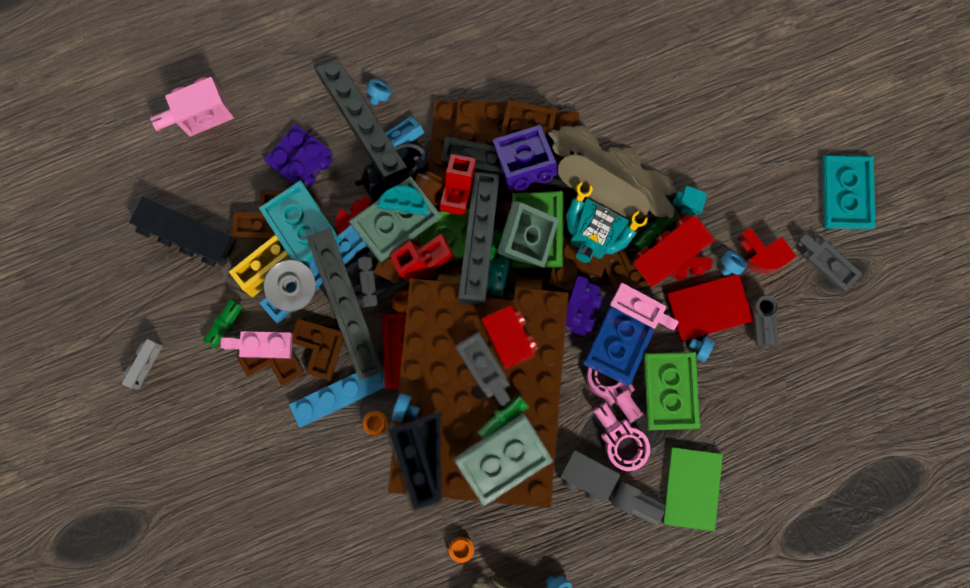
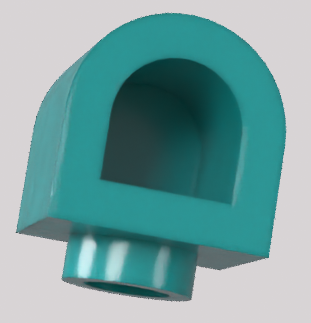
(690, 201)

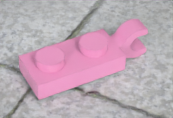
(641, 307)
(261, 344)

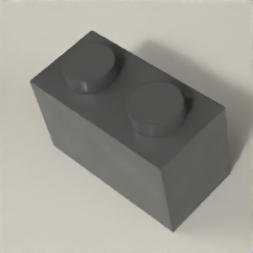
(589, 476)

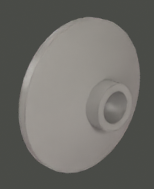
(281, 276)

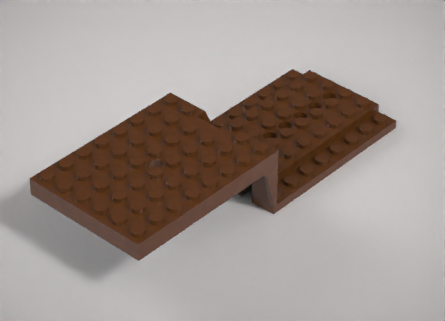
(436, 323)

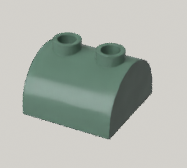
(527, 235)

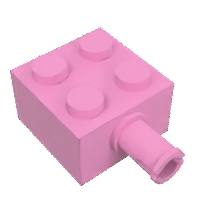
(195, 107)

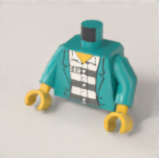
(597, 228)

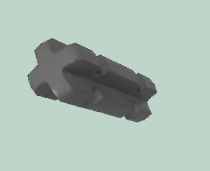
(367, 281)

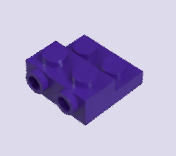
(299, 157)
(525, 158)
(582, 306)

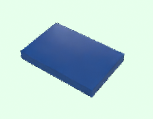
(619, 346)

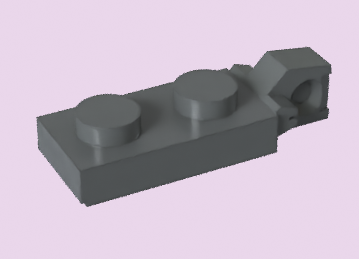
(829, 262)
(484, 367)

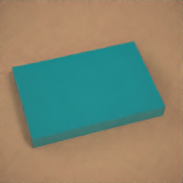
(848, 192)
(292, 218)

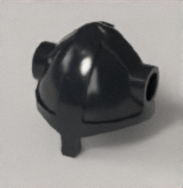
(414, 159)
(374, 183)

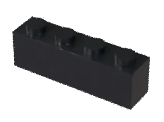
(183, 232)

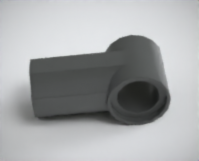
(765, 324)
(633, 501)

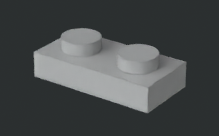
(146, 356)

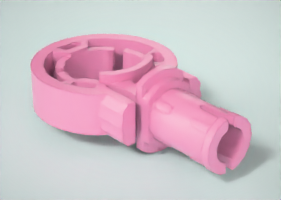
(610, 394)
(612, 425)

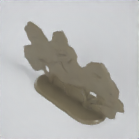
(614, 175)

